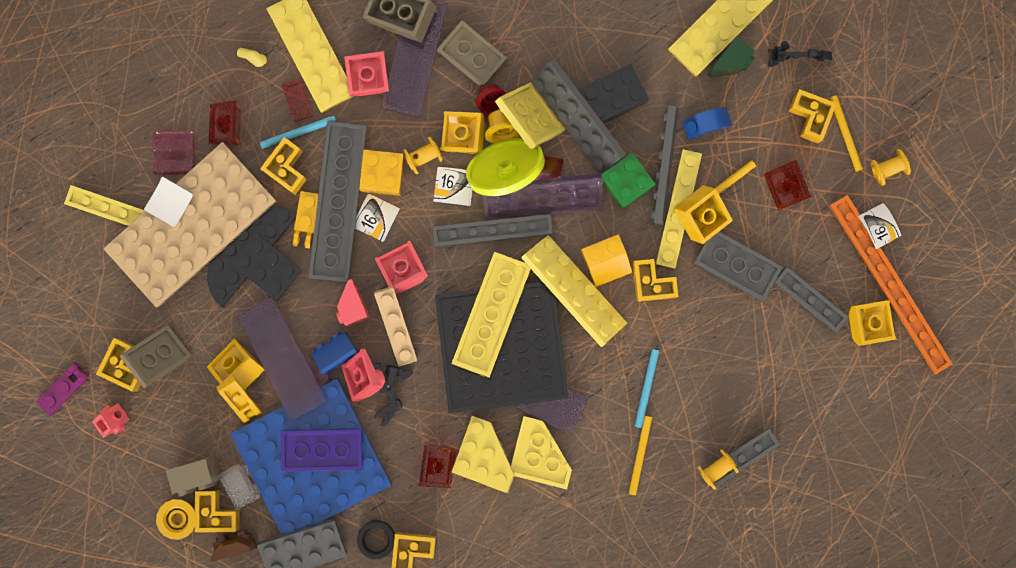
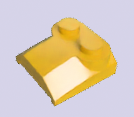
(463, 132)
(871, 323)

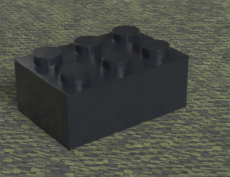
(615, 94)

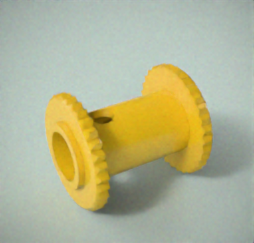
(423, 154)
(890, 167)
(718, 469)

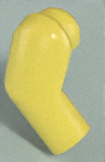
(252, 56)

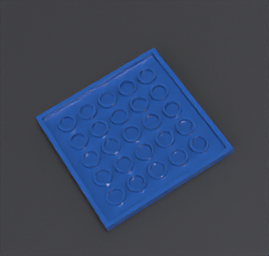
(308, 497)

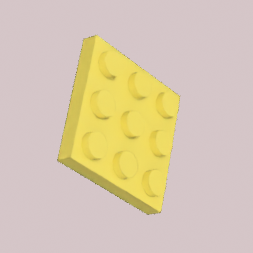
(530, 115)

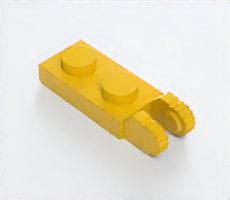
(305, 217)

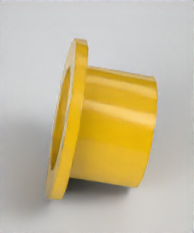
(500, 128)
(176, 519)

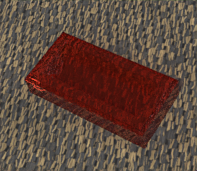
(297, 100)

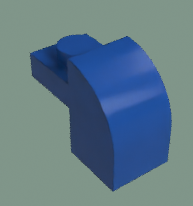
(707, 122)

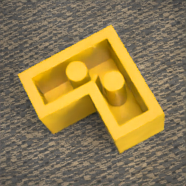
(816, 110)
(280, 166)
(650, 288)
(115, 369)
(210, 517)
(410, 546)

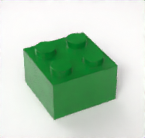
(627, 181)

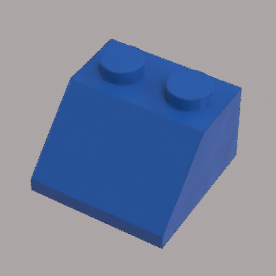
(334, 353)

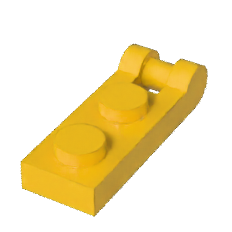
(238, 399)

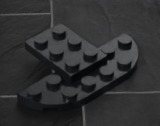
(255, 258)

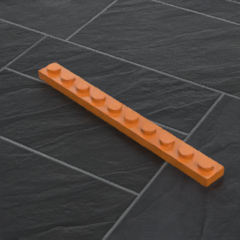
(891, 286)

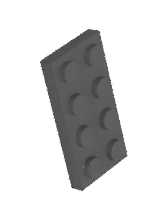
(738, 265)
(303, 547)

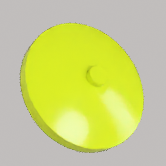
(504, 167)

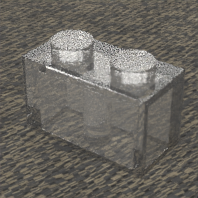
(239, 486)

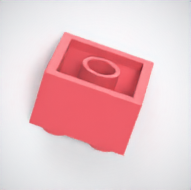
(351, 306)

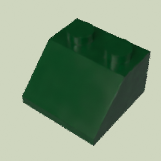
(735, 58)

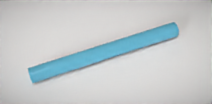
(297, 132)
(646, 388)

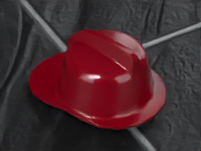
(487, 96)

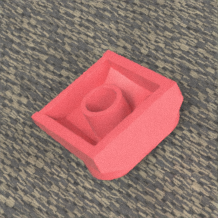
(366, 74)
(402, 268)
(362, 377)

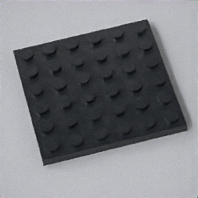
(528, 363)

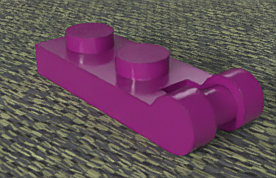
(62, 389)

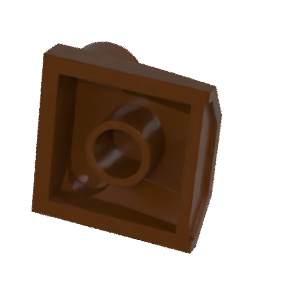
(228, 547)

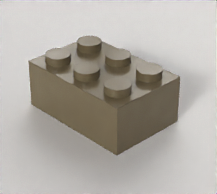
(402, 17)
(194, 476)

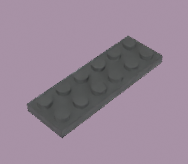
(577, 117)

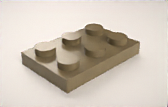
(471, 54)
(155, 356)

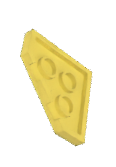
(539, 456)
(484, 457)

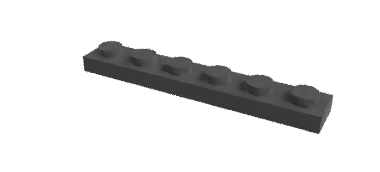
(666, 157)
(492, 230)

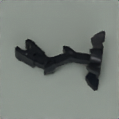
(779, 54)
(392, 371)

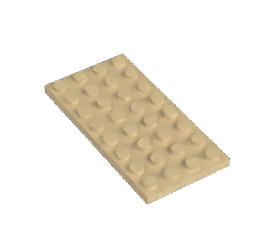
(221, 208)

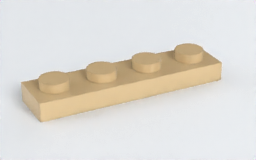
(395, 326)

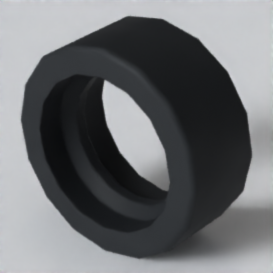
(361, 539)

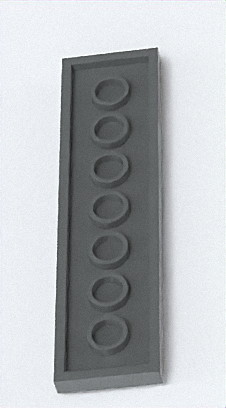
(337, 202)

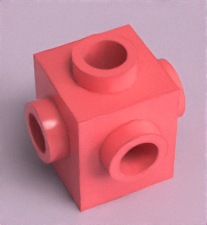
(111, 420)

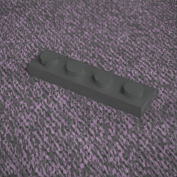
(811, 299)
(750, 452)

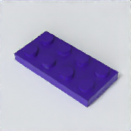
(321, 450)

